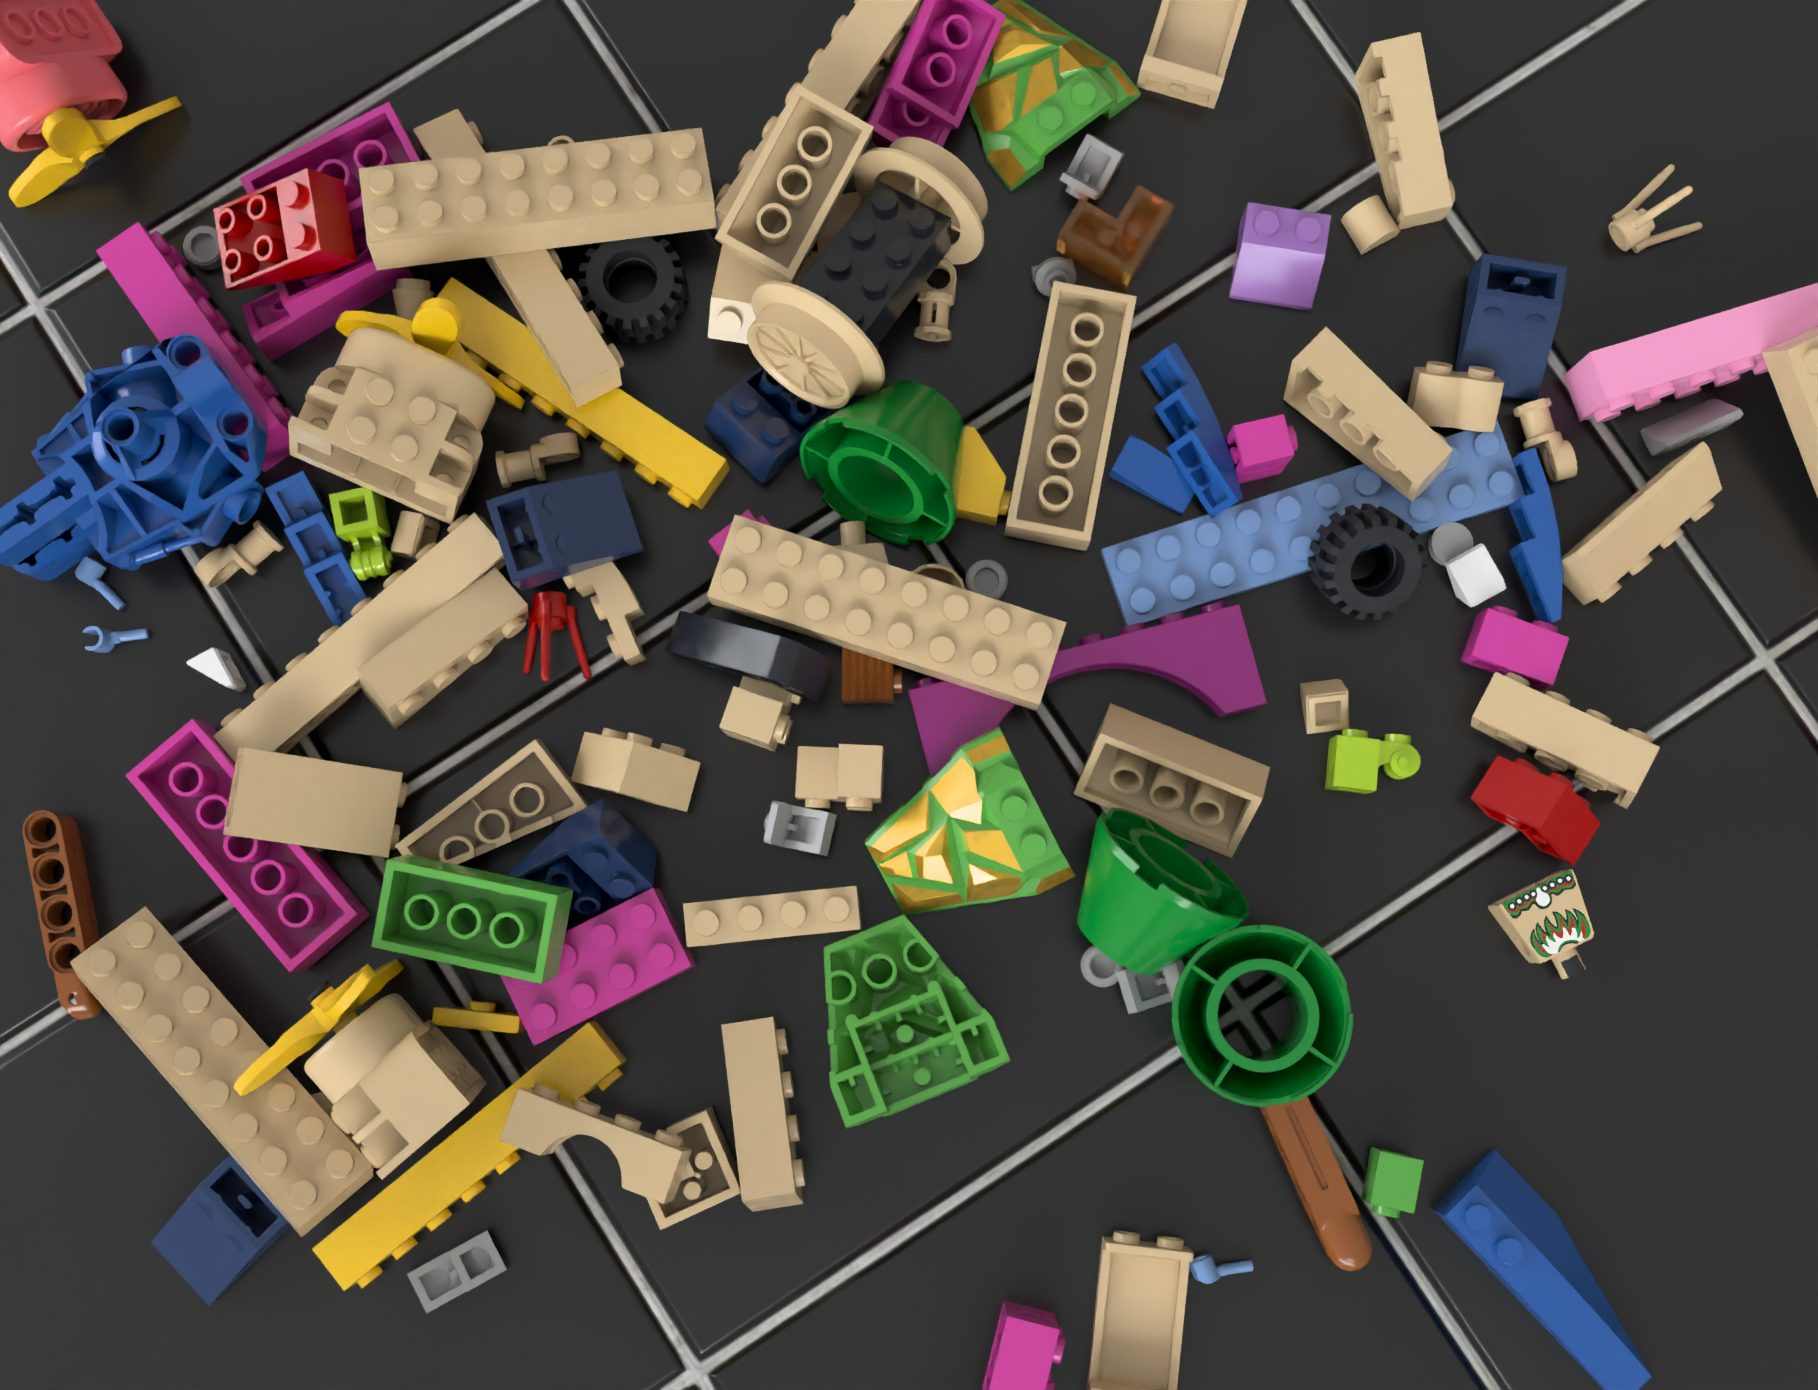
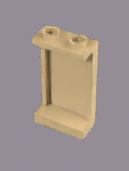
(1191, 49)
(314, 803)
(1139, 1313)

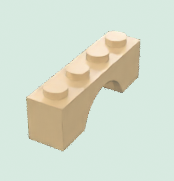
(772, 916)
(647, 1162)

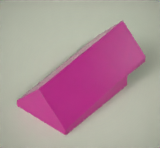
(935, 71)
(314, 303)

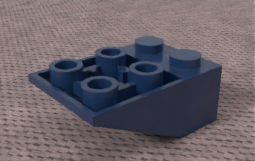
(1511, 321)
(763, 423)
(563, 527)
(596, 857)
(220, 1231)

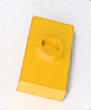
(478, 1016)

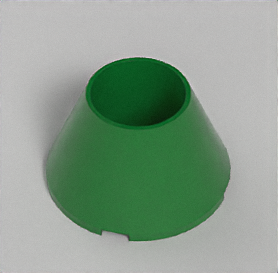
(891, 462)
(1150, 897)
(1316, 1027)

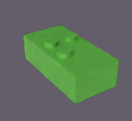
(472, 918)

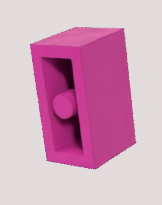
(1261, 447)
(1507, 644)

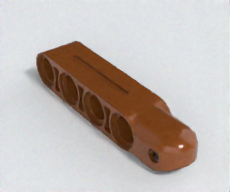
(54, 895)
(1320, 1183)

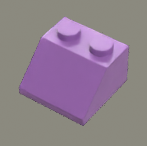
(1279, 256)

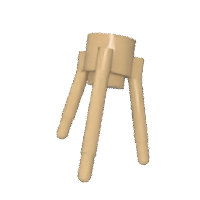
(1633, 227)

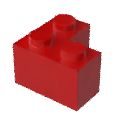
(1537, 806)

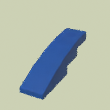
(1199, 441)
(317, 545)
(1539, 554)

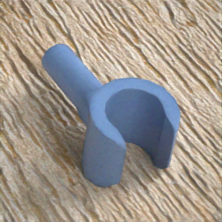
(90, 572)
(108, 639)
(1207, 1272)

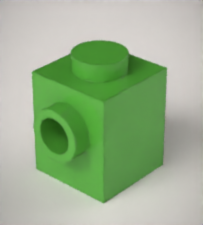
(1392, 1182)

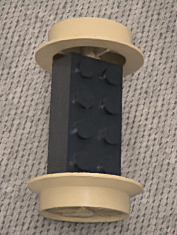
(826, 329)

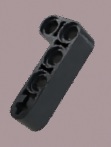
(750, 654)

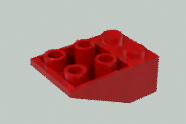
(285, 231)

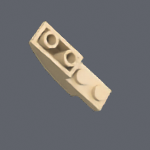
(616, 603)

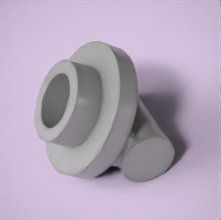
(1052, 270)

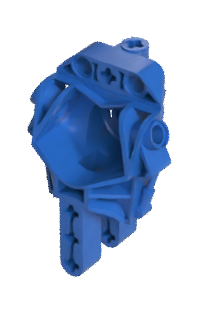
(95, 473)

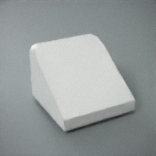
(1474, 576)
(219, 667)

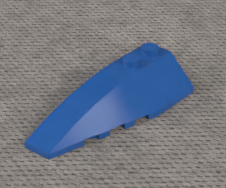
(1542, 1268)

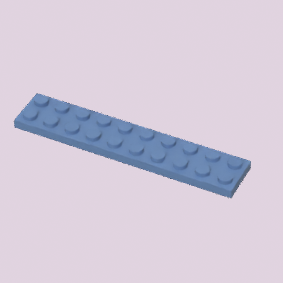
(1273, 534)

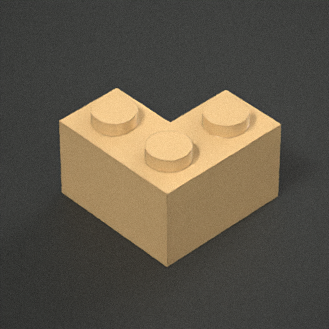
(759, 714)
(634, 769)
(840, 775)
(709, 1173)

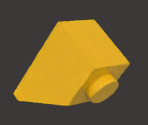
(981, 482)

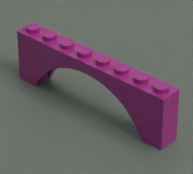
(1200, 653)

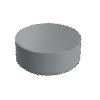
(202, 248)
(1449, 541)
(987, 579)
(1099, 968)

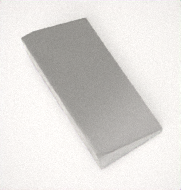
(1689, 426)

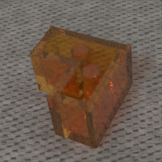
(1114, 245)

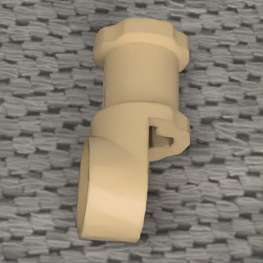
(938, 300)
(1540, 433)
(531, 462)
(247, 553)

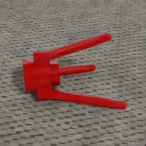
(549, 615)

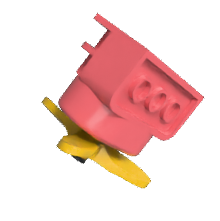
(61, 91)

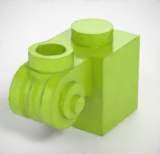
(363, 522)
(1356, 759)

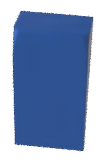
(1152, 475)

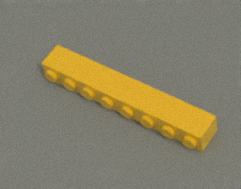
(615, 418)
(460, 1164)

